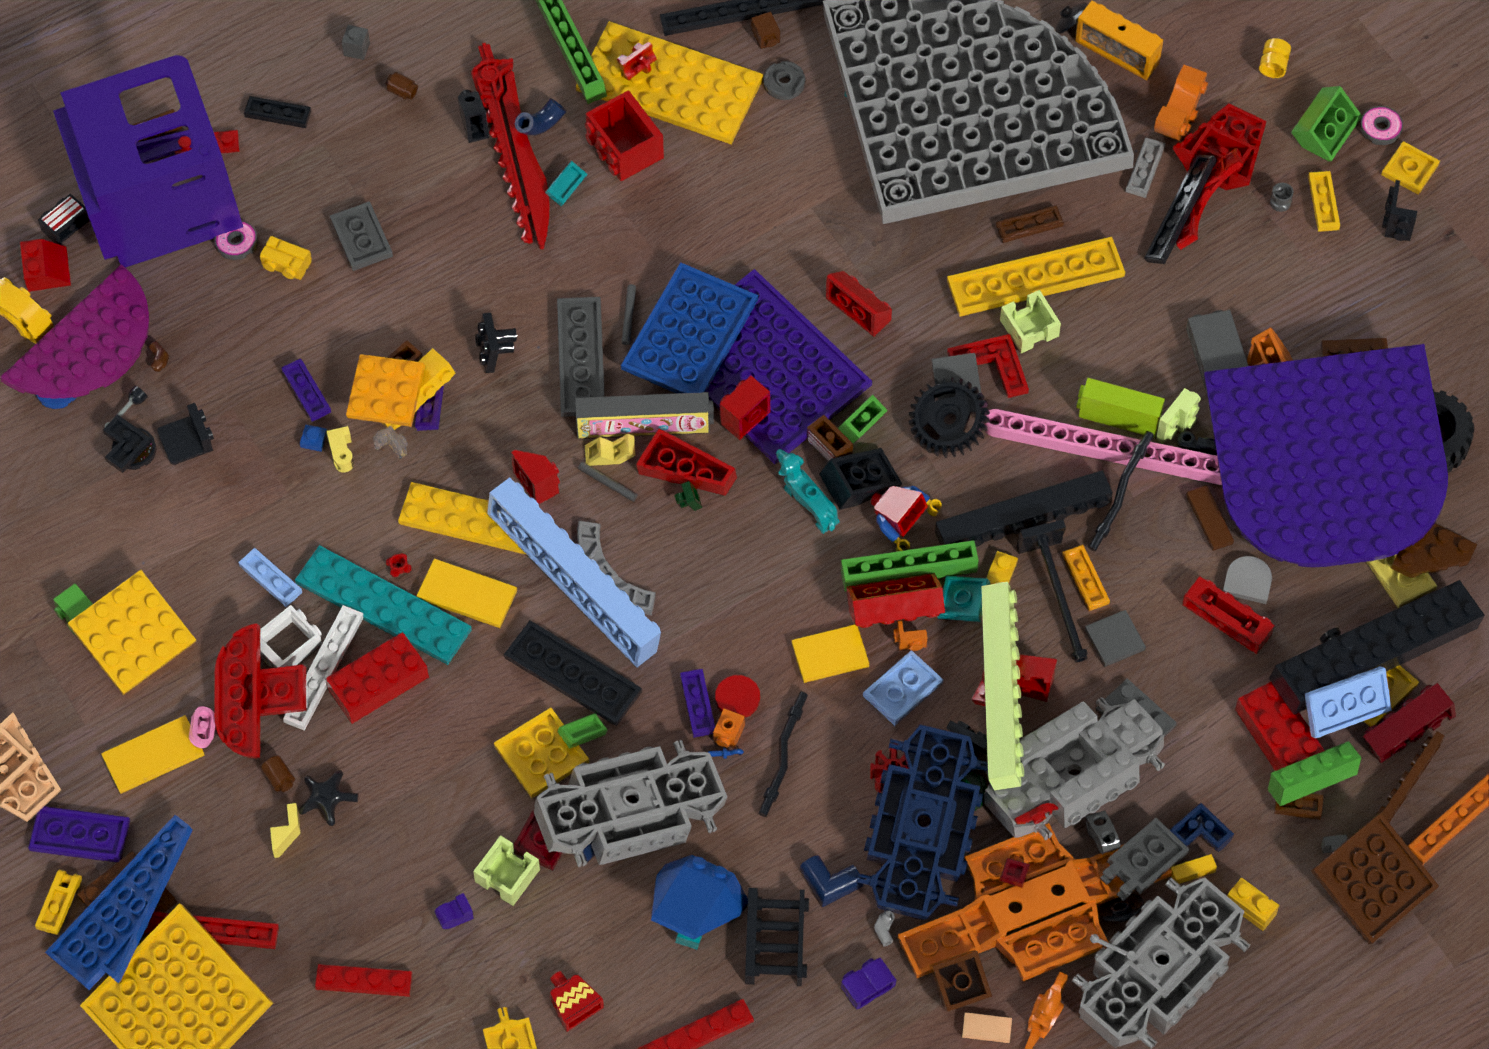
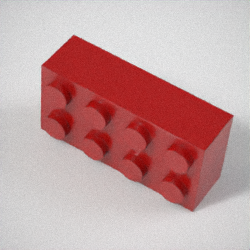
(895, 600)
(377, 677)
(1275, 729)

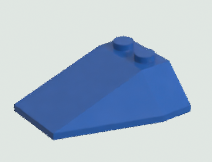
(696, 896)

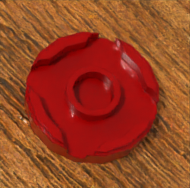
(738, 695)

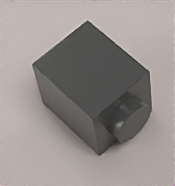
(355, 42)

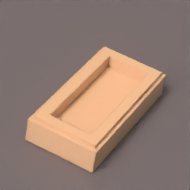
(987, 1027)

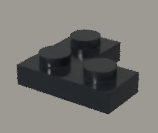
(129, 441)

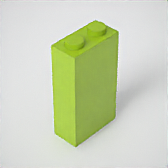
(1119, 407)

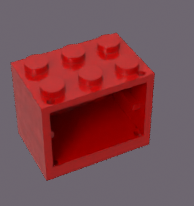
(624, 136)

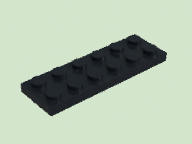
(573, 673)

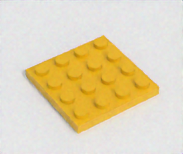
(131, 632)

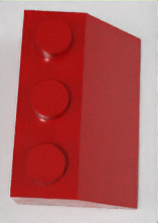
(857, 302)

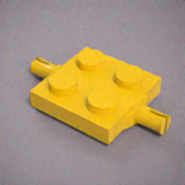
(510, 1033)

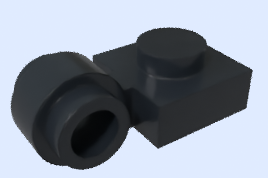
(1187, 441)

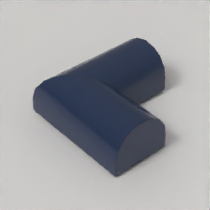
(1204, 824)
(827, 886)

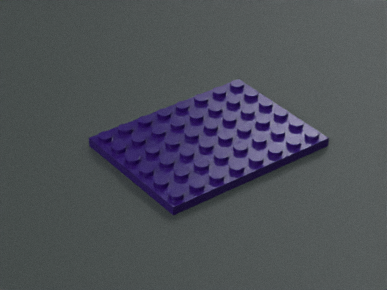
(793, 362)

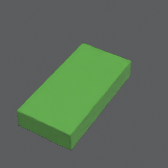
(582, 730)

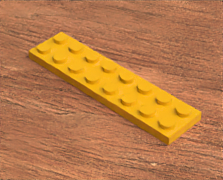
(1046, 272)

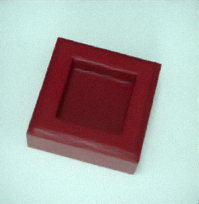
(1014, 872)

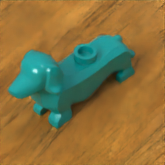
(806, 491)

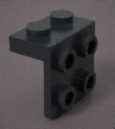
(1398, 221)
(186, 437)

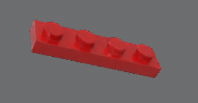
(363, 980)

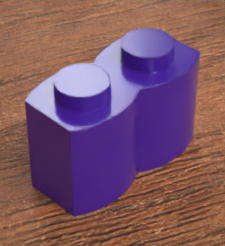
(868, 983)

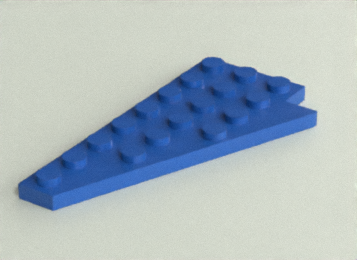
(113, 924)

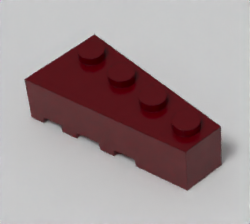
(1409, 722)

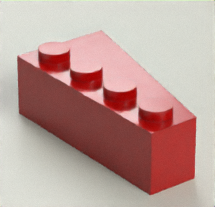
(680, 462)

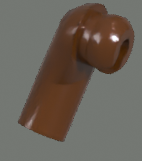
(161, 357)

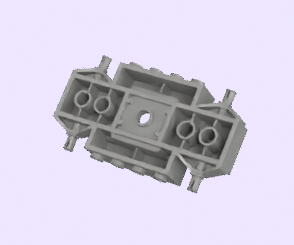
(1103, 752)
(597, 809)
(1146, 991)

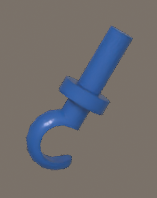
(725, 752)

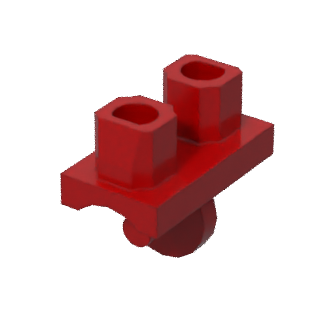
(638, 61)

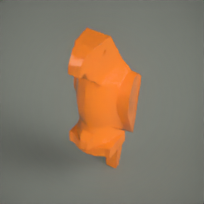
(1046, 1011)

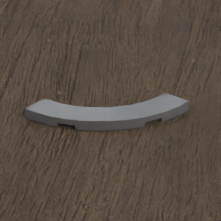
(589, 539)

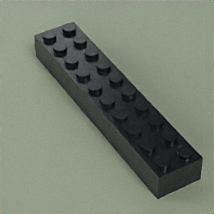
(1381, 642)

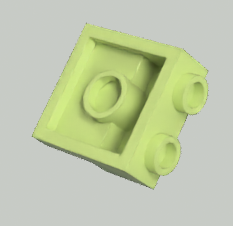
(1179, 416)

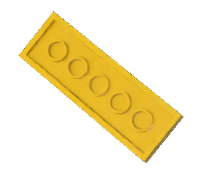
(453, 516)

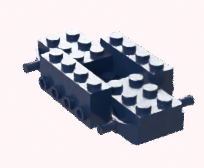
(918, 855)

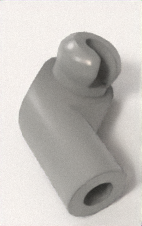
(882, 927)

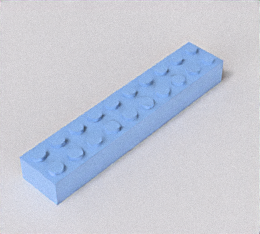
(574, 572)

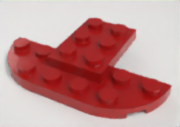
(247, 692)

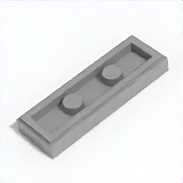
(1145, 167)

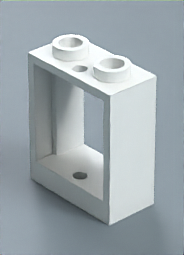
(278, 624)

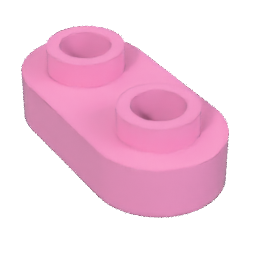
(202, 732)

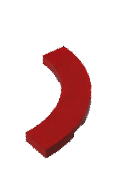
(1224, 168)

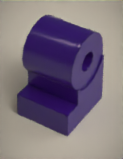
(454, 912)

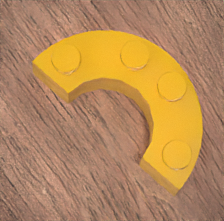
(23, 311)

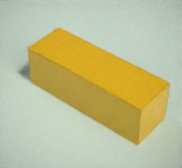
(1194, 869)

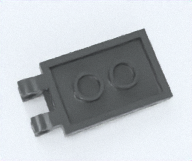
(1144, 858)

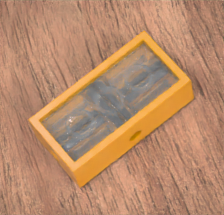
(1119, 40)

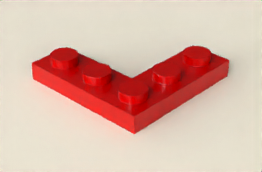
(1005, 356)

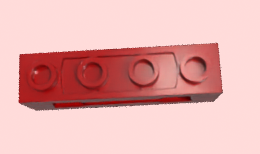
(1228, 614)

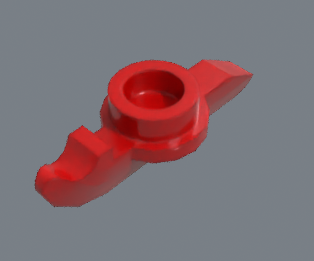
(1037, 814)

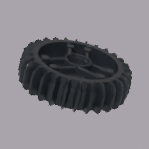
(933, 412)

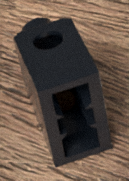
(470, 106)

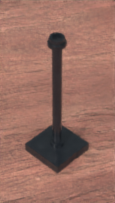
(1041, 538)

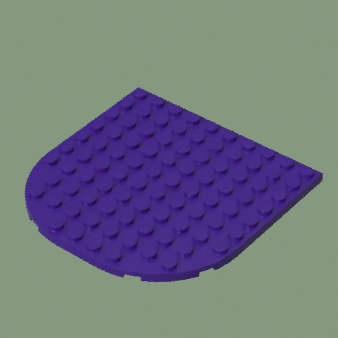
(1330, 454)

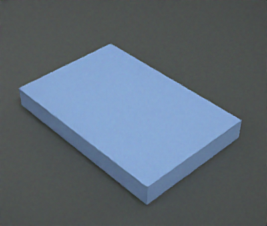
(902, 687)

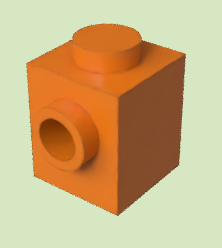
(728, 729)

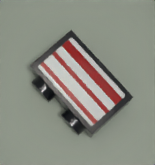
(63, 219)

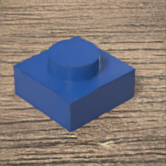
(313, 438)

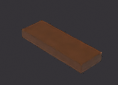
(1029, 224)
(1210, 518)

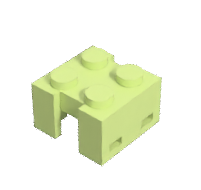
(1032, 323)
(506, 871)

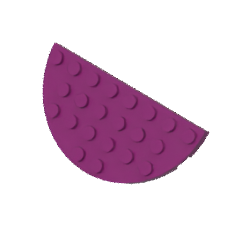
(89, 345)

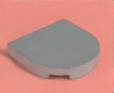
(1248, 579)

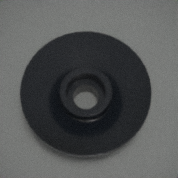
(1069, 17)
(1121, 910)

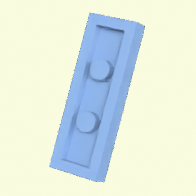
(270, 577)

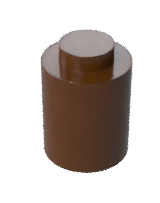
(278, 774)

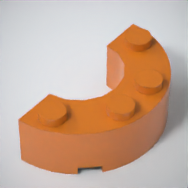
(1180, 111)

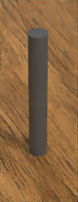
(628, 317)
(607, 481)

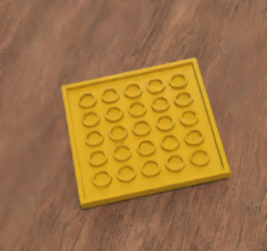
(178, 992)

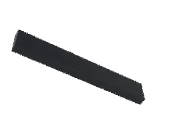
(1180, 209)

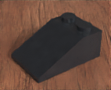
(858, 477)

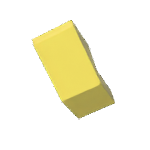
(607, 452)
(284, 835)

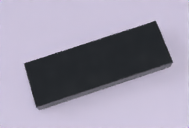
(277, 112)

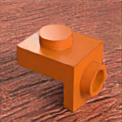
(910, 640)

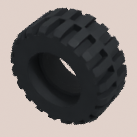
(1459, 426)

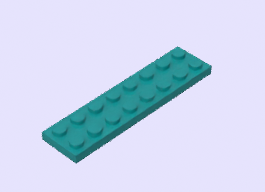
(383, 604)

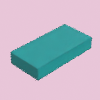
(566, 183)

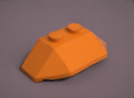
(1267, 349)

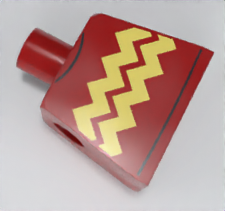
(574, 1000)

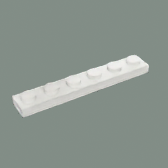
(326, 663)

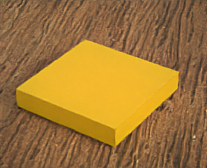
(1410, 167)

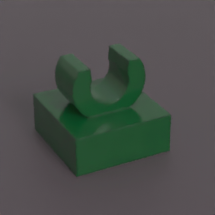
(688, 497)

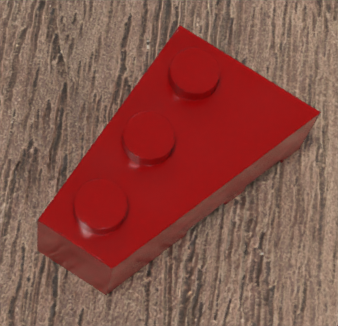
(1035, 676)

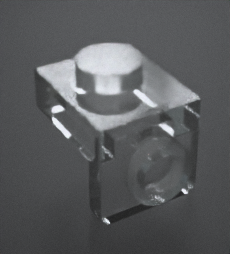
(389, 436)

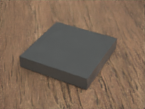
(956, 366)
(1115, 638)

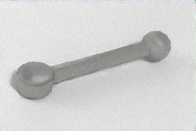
(1131, 955)

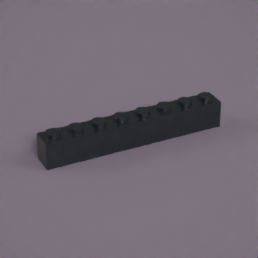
(1026, 511)

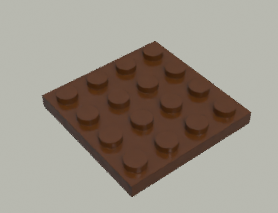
(1374, 878)

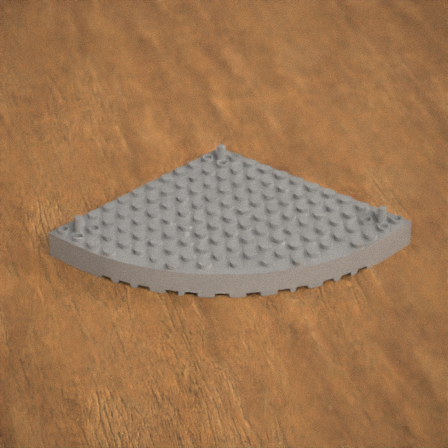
(969, 102)

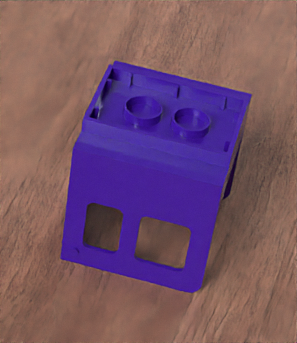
(134, 202)

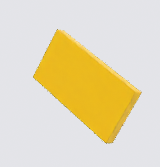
(467, 593)
(151, 754)

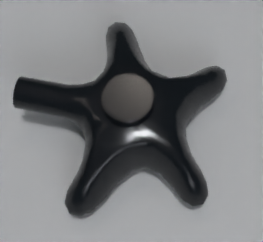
(326, 796)

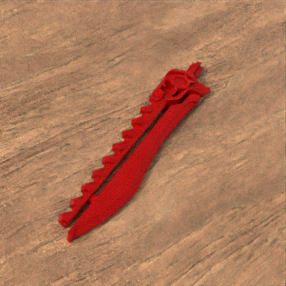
(488, 81)

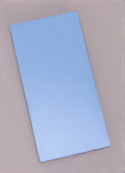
(1348, 702)

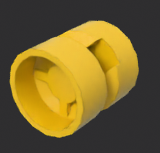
(1275, 58)

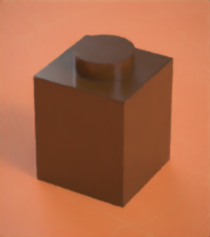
(765, 30)

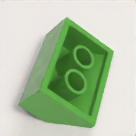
(1327, 123)

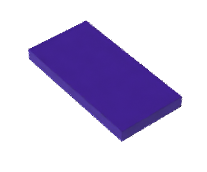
(79, 834)

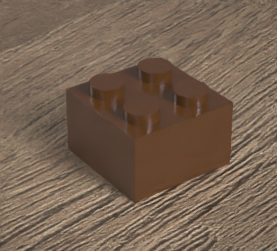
(961, 980)

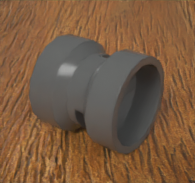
(1281, 197)

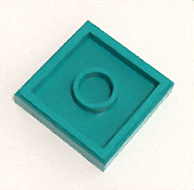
(963, 598)

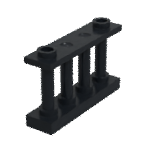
(755, 946)

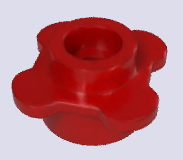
(398, 559)

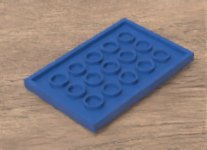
(689, 331)

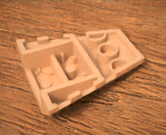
(24, 777)

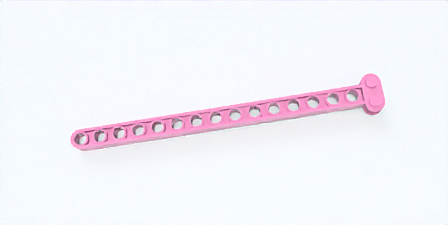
(1094, 438)

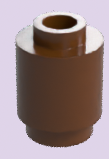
(401, 86)

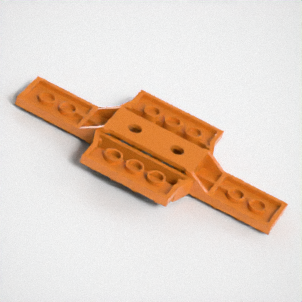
(988, 918)

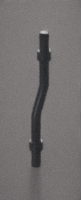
(1104, 528)
(794, 715)

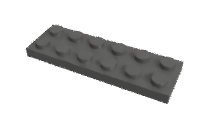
(579, 351)

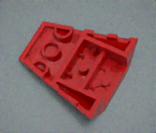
(1224, 132)

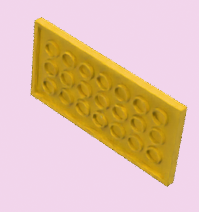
(682, 86)

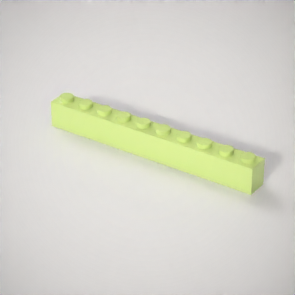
(1001, 686)

